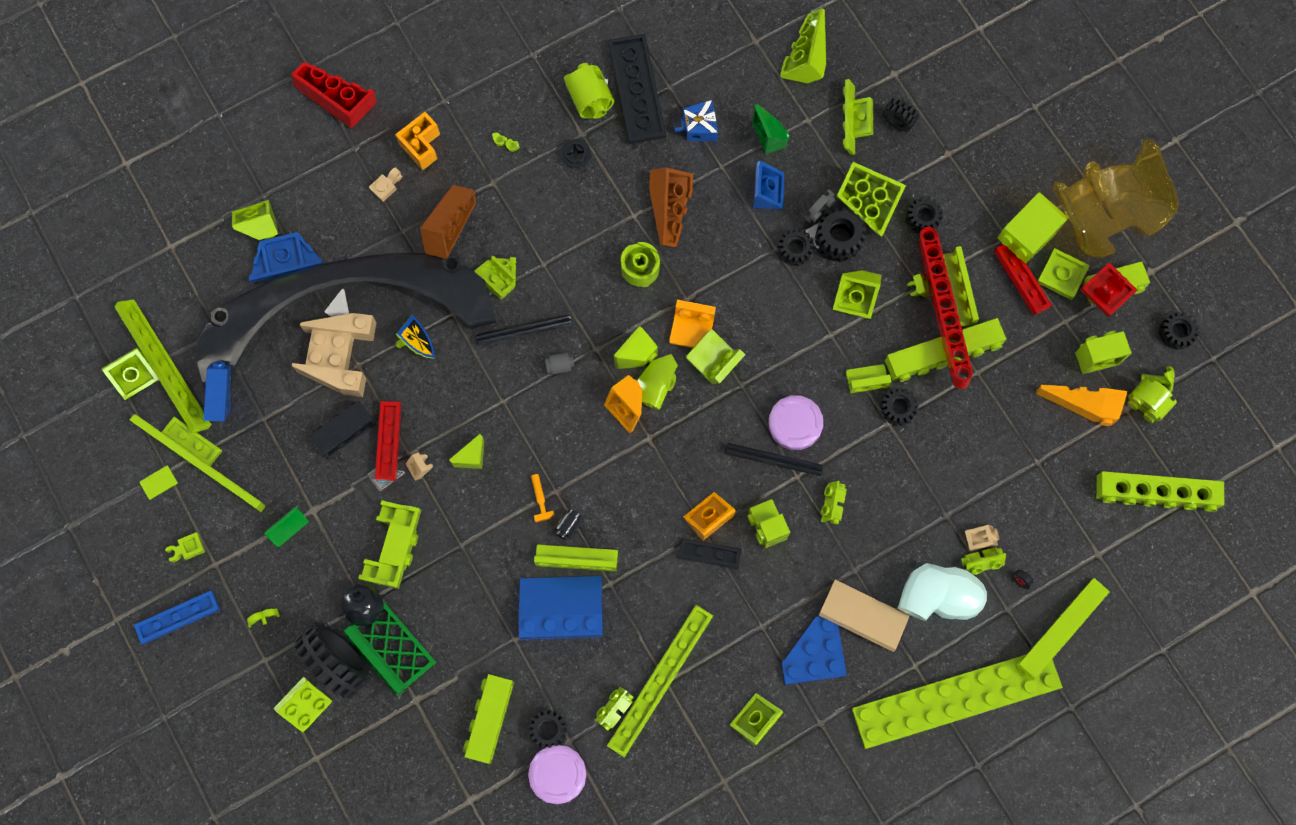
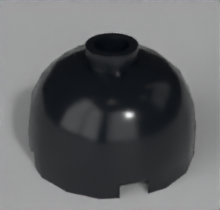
(362, 604)

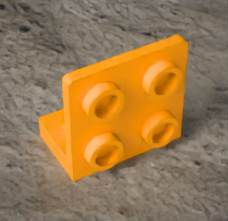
(691, 323)

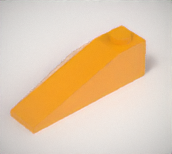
(1098, 406)

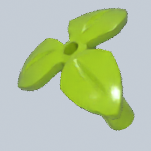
(1168, 379)

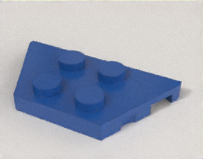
(282, 257)

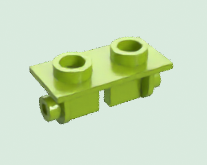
(831, 511)
(993, 559)
(607, 715)

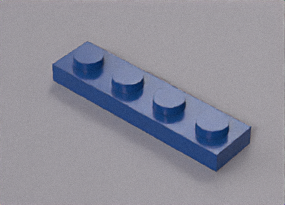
(177, 617)

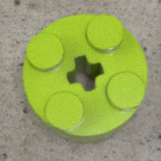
(635, 255)
(1151, 399)

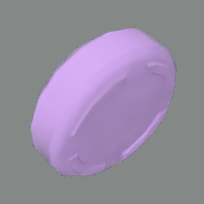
(795, 422)
(557, 774)

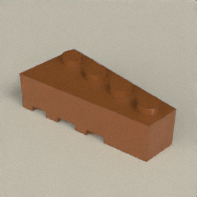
(447, 221)

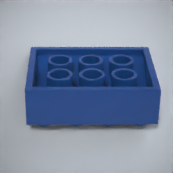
(560, 608)

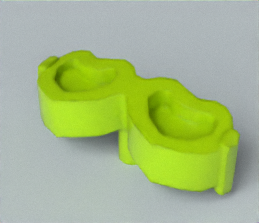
(502, 140)
(262, 616)

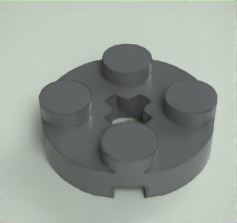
(821, 203)

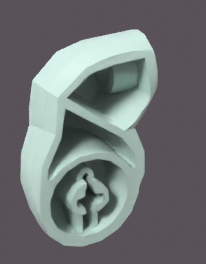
(941, 590)

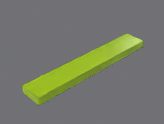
(1063, 629)

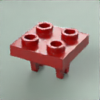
(1108, 289)

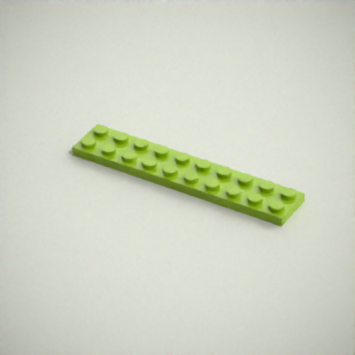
(950, 701)

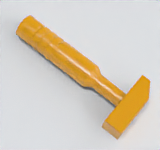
(540, 500)

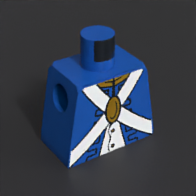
(698, 122)

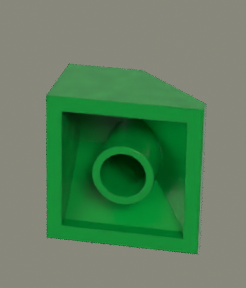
(769, 130)

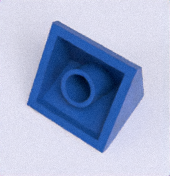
(768, 187)

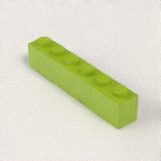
(931, 354)

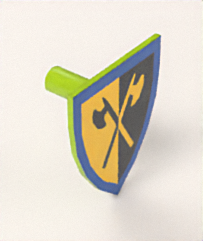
(415, 338)

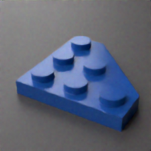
(816, 654)

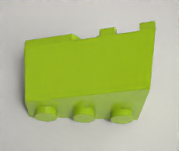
(870, 196)

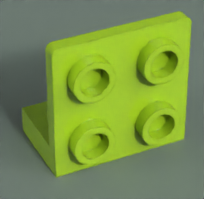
(714, 357)

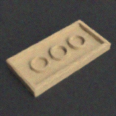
(864, 615)

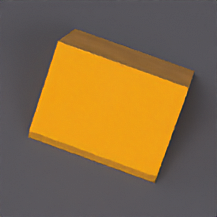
(709, 515)

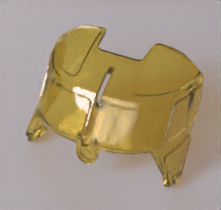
(1132, 194)

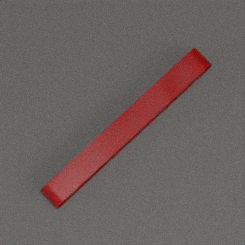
(944, 315)

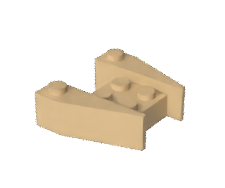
(331, 351)

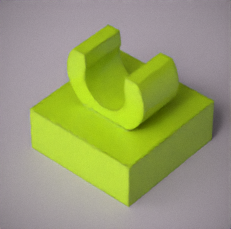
(921, 284)

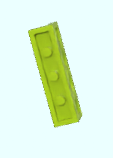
(961, 287)
(576, 558)

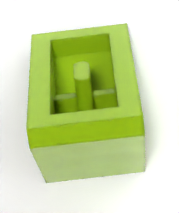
(471, 455)

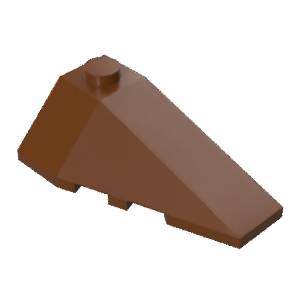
(669, 197)

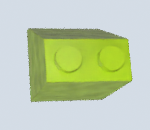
(1032, 228)

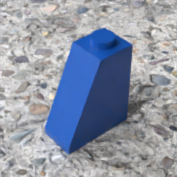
(217, 392)

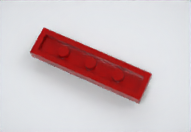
(1023, 280)
(388, 441)

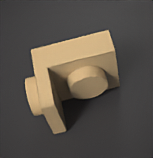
(982, 537)

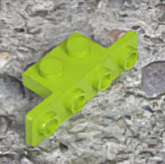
(857, 117)

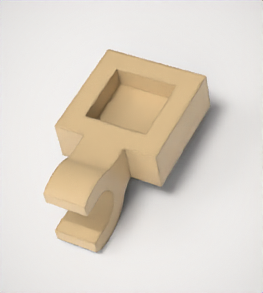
(383, 186)

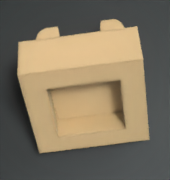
(417, 466)

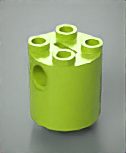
(589, 91)

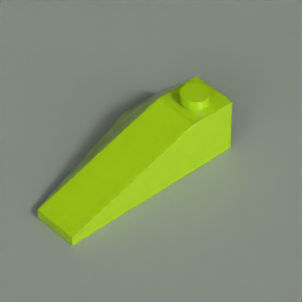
(808, 55)

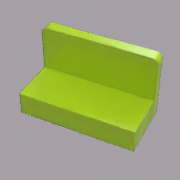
(868, 378)

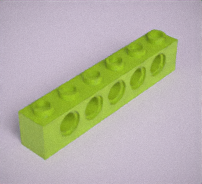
(1212, 491)

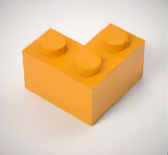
(416, 140)

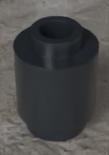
(568, 524)

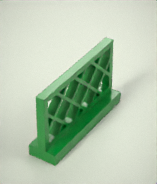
(378, 663)

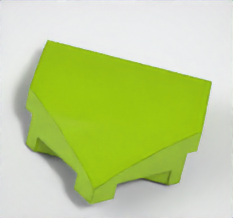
(499, 275)

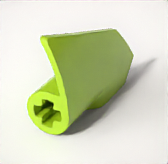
(657, 380)

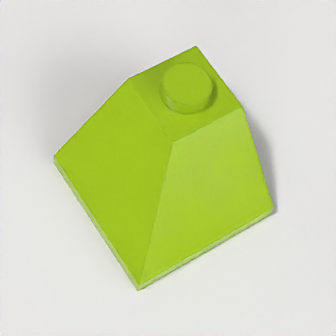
(256, 221)
(857, 293)
(636, 351)

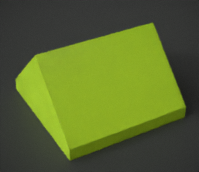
(130, 373)
(756, 719)

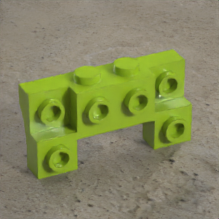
(397, 546)

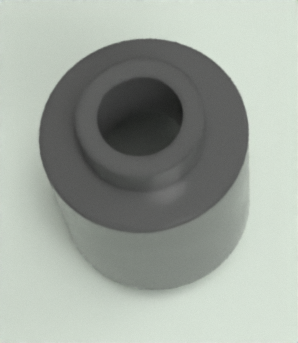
(559, 363)

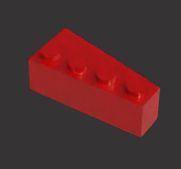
(338, 97)

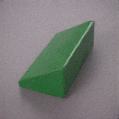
(286, 527)

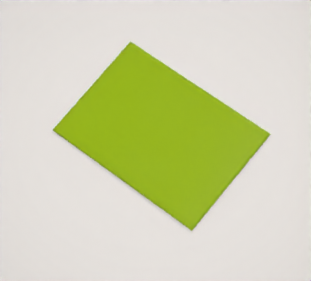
(158, 482)

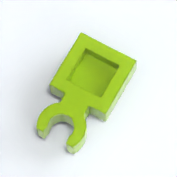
(188, 547)

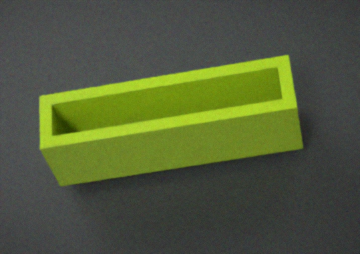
(489, 719)

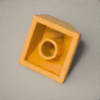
(625, 402)

